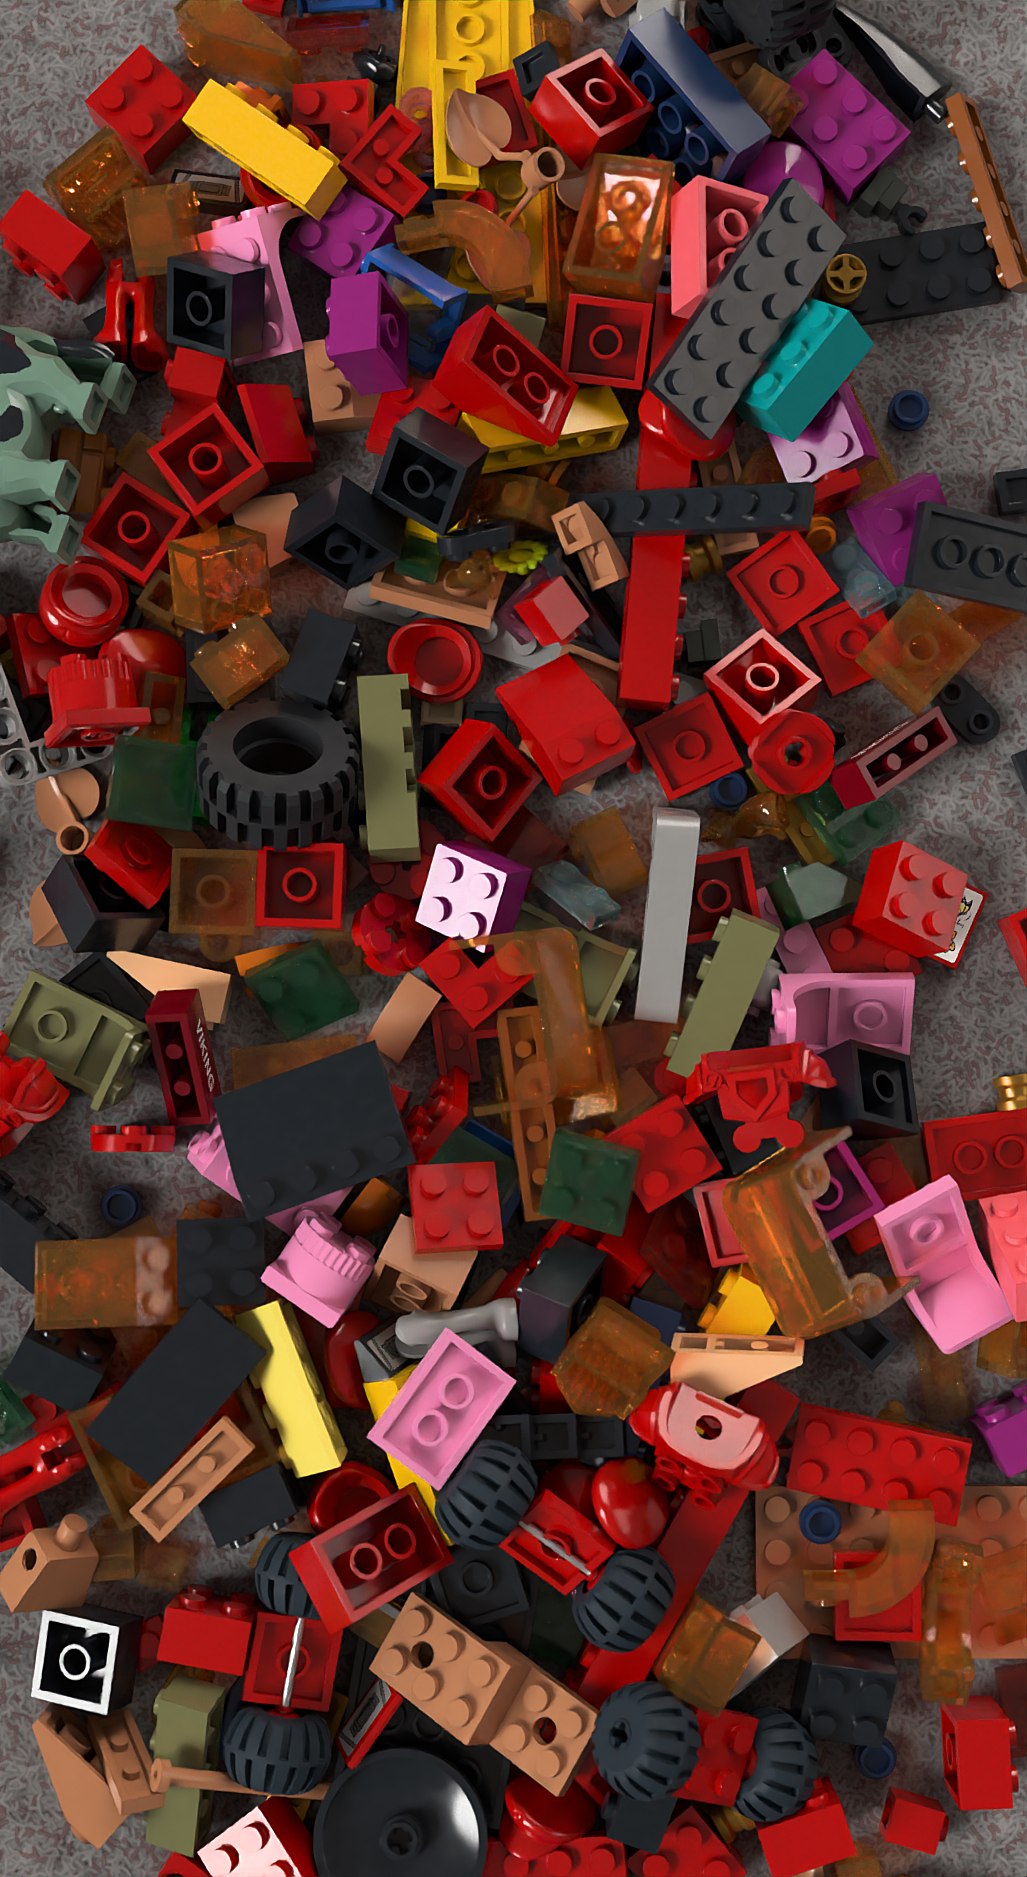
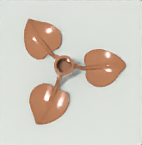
(482, 127)
(60, 806)

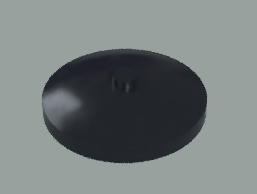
(401, 1818)

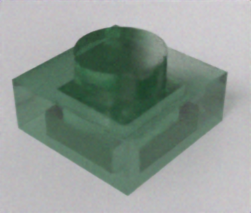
(420, 560)

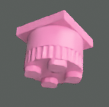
(322, 1268)

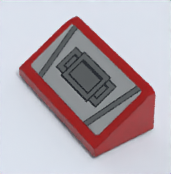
(367, 1721)

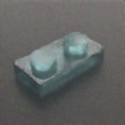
(858, 578)
(576, 894)

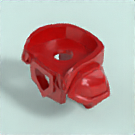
(759, 1089)
(26, 1096)
(739, 1454)

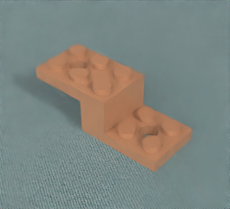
(486, 1693)

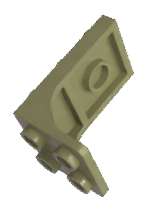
(602, 965)
(78, 1038)

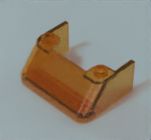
(563, 1011)
(791, 1249)

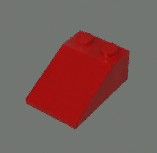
(504, 379)
(566, 723)

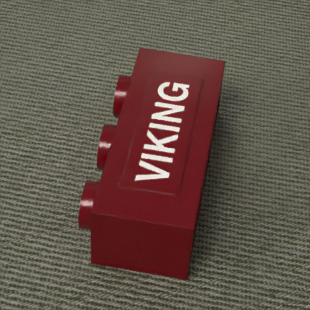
(891, 758)
(183, 1056)

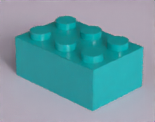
(803, 369)

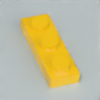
(449, 170)

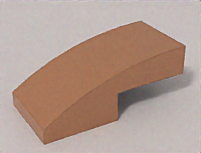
(585, 534)
(404, 1017)

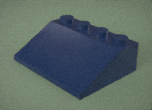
(697, 112)

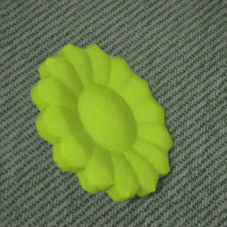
(521, 557)

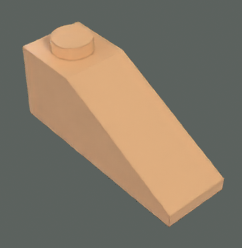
(161, 975)
(731, 1361)

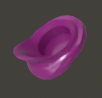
(783, 161)

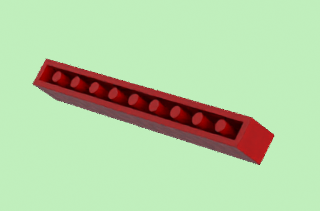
(655, 562)

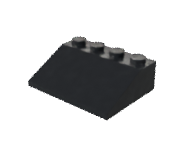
(313, 1131)

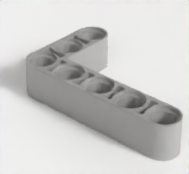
(32, 754)
(666, 913)

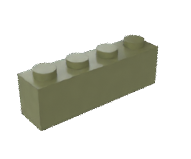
(725, 990)
(190, 1738)

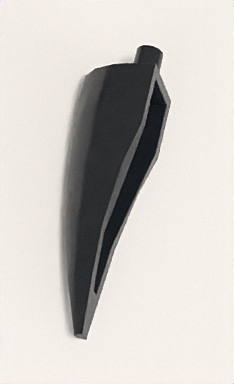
(902, 71)

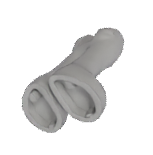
(490, 1322)

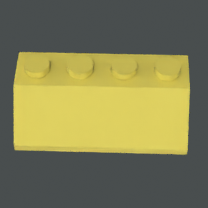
(292, 1390)

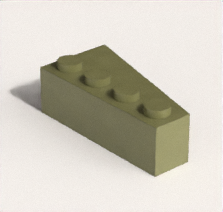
(387, 769)

